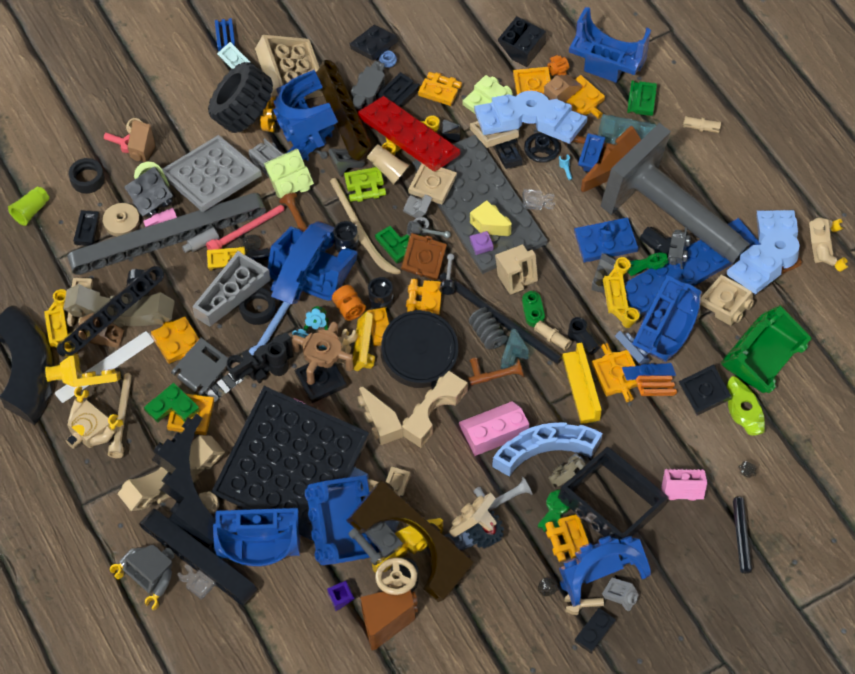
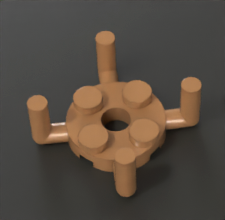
(321, 358)

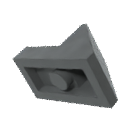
(342, 160)

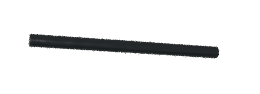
(505, 321)

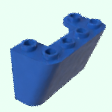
(329, 508)

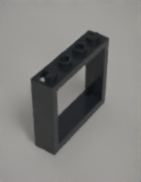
(627, 475)

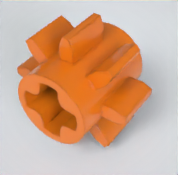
(558, 65)

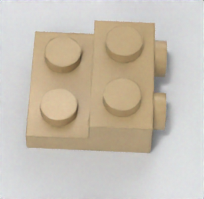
(727, 300)

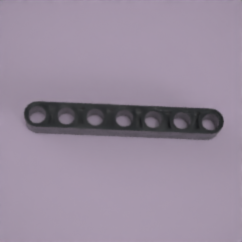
(104, 317)
(198, 556)

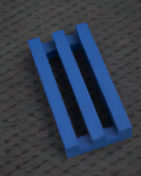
(223, 24)

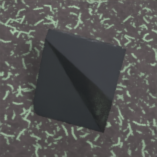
(451, 131)

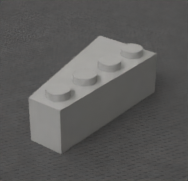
(230, 288)

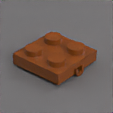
(423, 256)

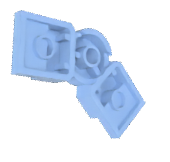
(531, 107)
(778, 248)

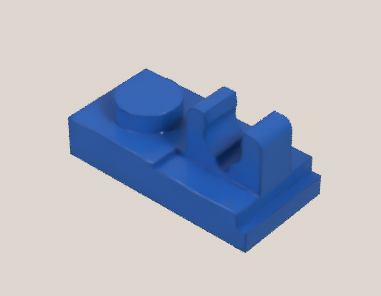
(591, 151)

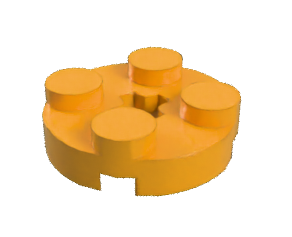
(269, 117)

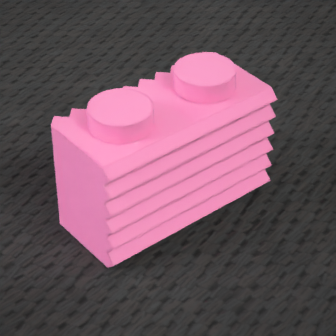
(684, 484)

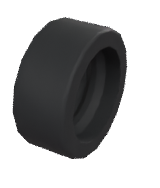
(86, 164)
(258, 318)

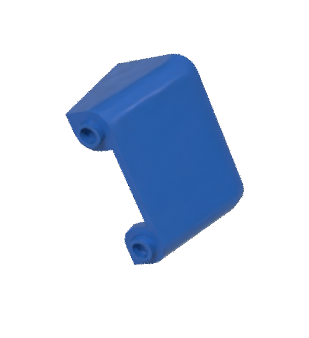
(326, 274)

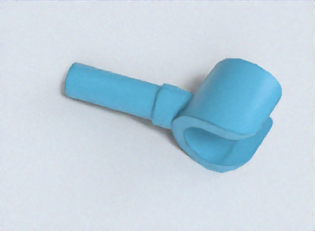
(565, 164)

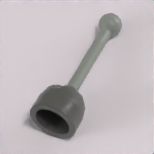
(415, 228)

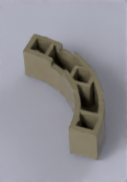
(148, 311)

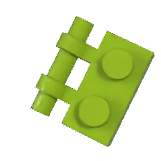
(364, 179)

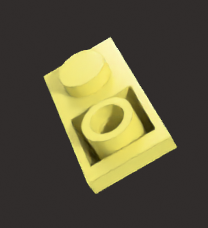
(488, 218)

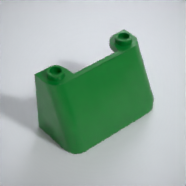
(766, 349)

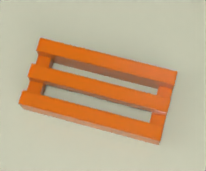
(654, 383)

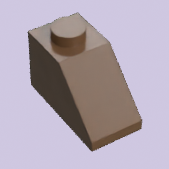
(561, 88)
(141, 141)

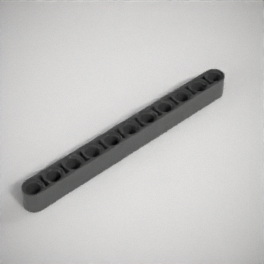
(165, 234)

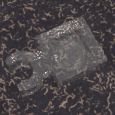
(535, 200)
(197, 583)

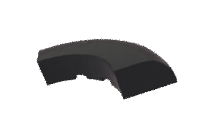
(30, 353)

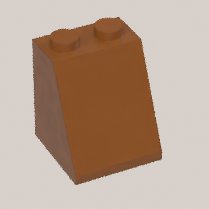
(387, 615)

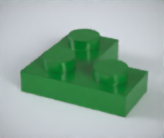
(393, 243)
(171, 400)

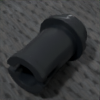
(258, 255)

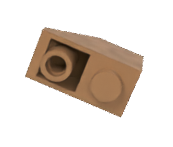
(109, 336)

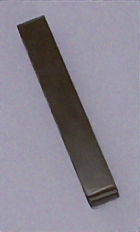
(348, 120)

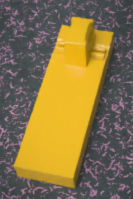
(361, 357)

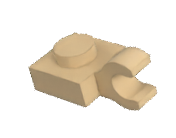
(345, 341)

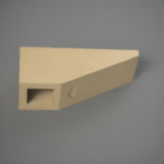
(383, 419)

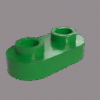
(532, 307)

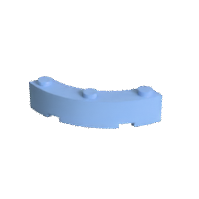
(543, 439)

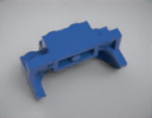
(669, 319)
(258, 535)
(601, 560)

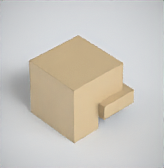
(516, 268)

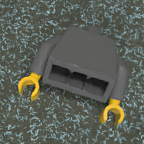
(148, 568)

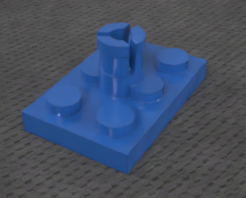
(609, 237)

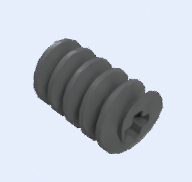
(487, 329)

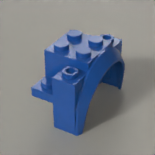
(604, 54)
(302, 122)

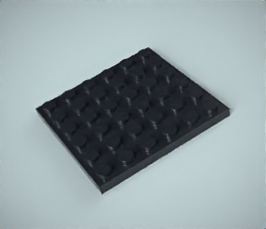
(283, 452)

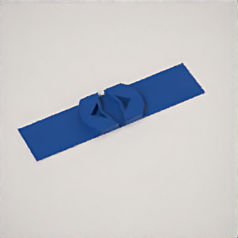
(633, 372)

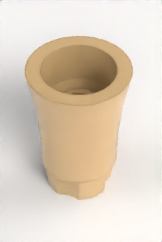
(387, 163)

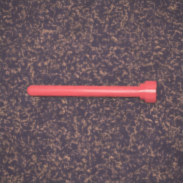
(217, 244)

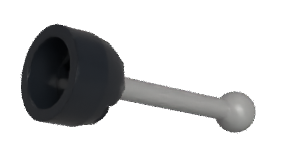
(447, 285)

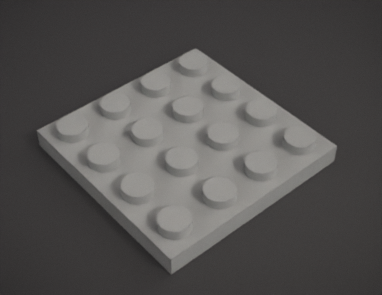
(211, 173)

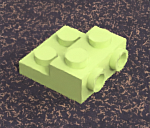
(484, 91)
(288, 173)

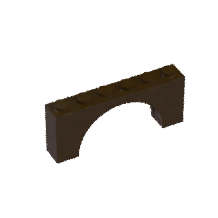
(447, 560)

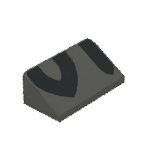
(604, 268)

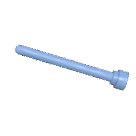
(271, 328)

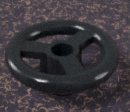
(541, 145)

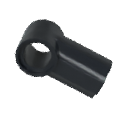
(656, 241)
(584, 336)

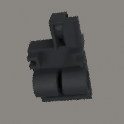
(266, 358)

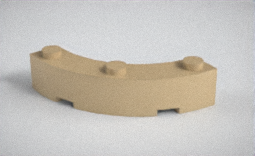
(142, 491)

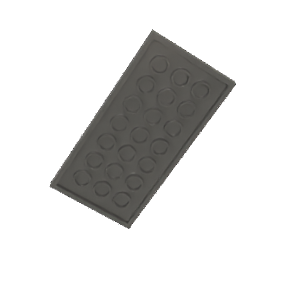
(483, 181)

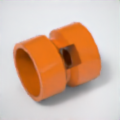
(348, 302)

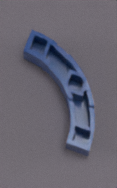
(302, 258)

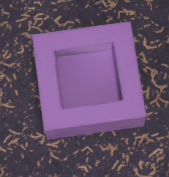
(481, 243)

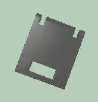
(199, 369)

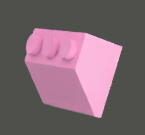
(494, 427)

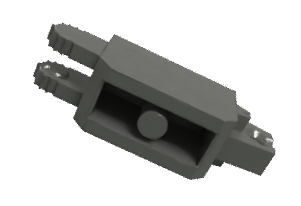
(368, 86)

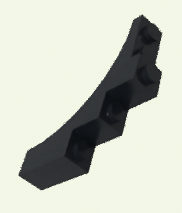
(188, 510)

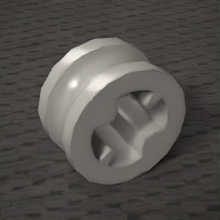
(423, 221)

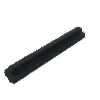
(742, 535)

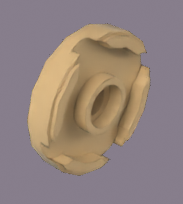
(128, 223)

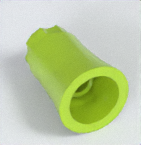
(28, 205)

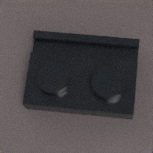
(400, 90)

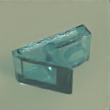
(514, 348)

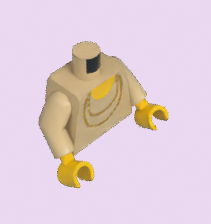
(822, 242)
(89, 424)

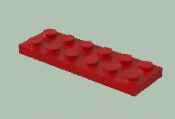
(409, 133)

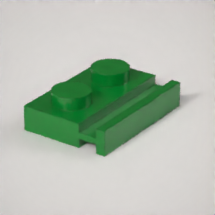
(642, 98)

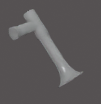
(523, 487)

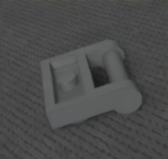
(383, 539)

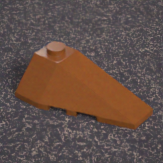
(600, 172)

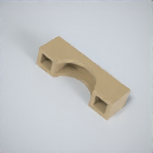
(448, 391)

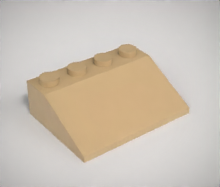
(285, 59)

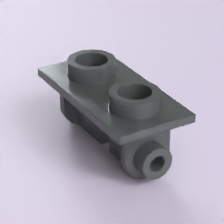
(681, 241)

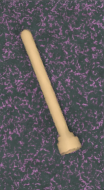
(116, 448)

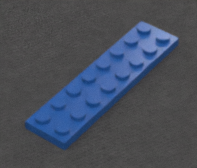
(701, 265)

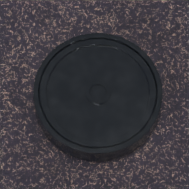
(418, 348)

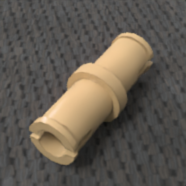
(701, 124)
(552, 335)

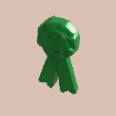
(653, 262)
(556, 509)

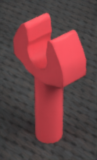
(118, 140)

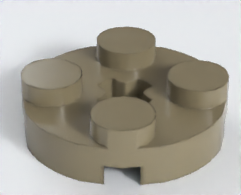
(563, 473)

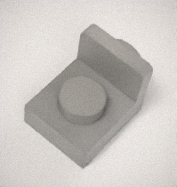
(417, 207)
(621, 592)

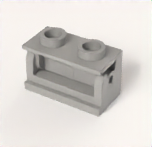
(263, 153)

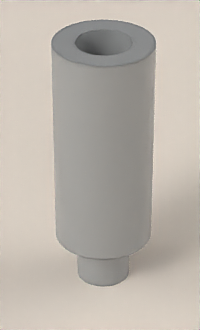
(200, 240)

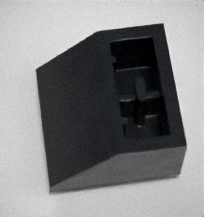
(522, 41)

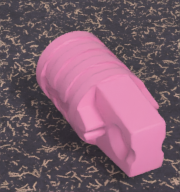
(160, 217)

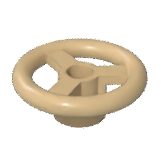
(396, 573)

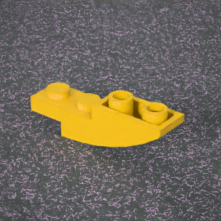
(411, 540)

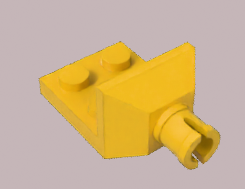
(70, 374)

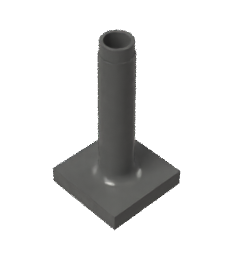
(640, 172)

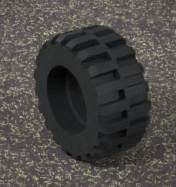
(240, 97)

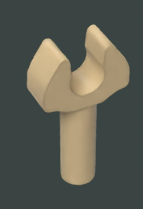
(593, 602)

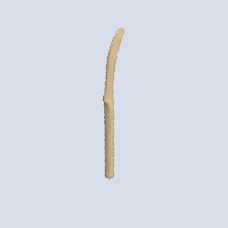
(362, 236)

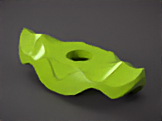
(751, 420)

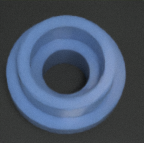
(388, 58)

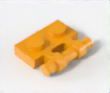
(439, 92)
(430, 296)
(573, 534)

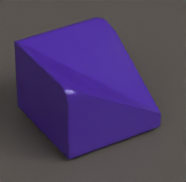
(340, 595)

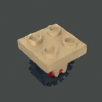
(479, 522)

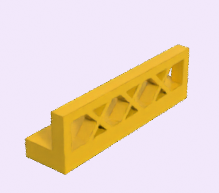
(582, 385)

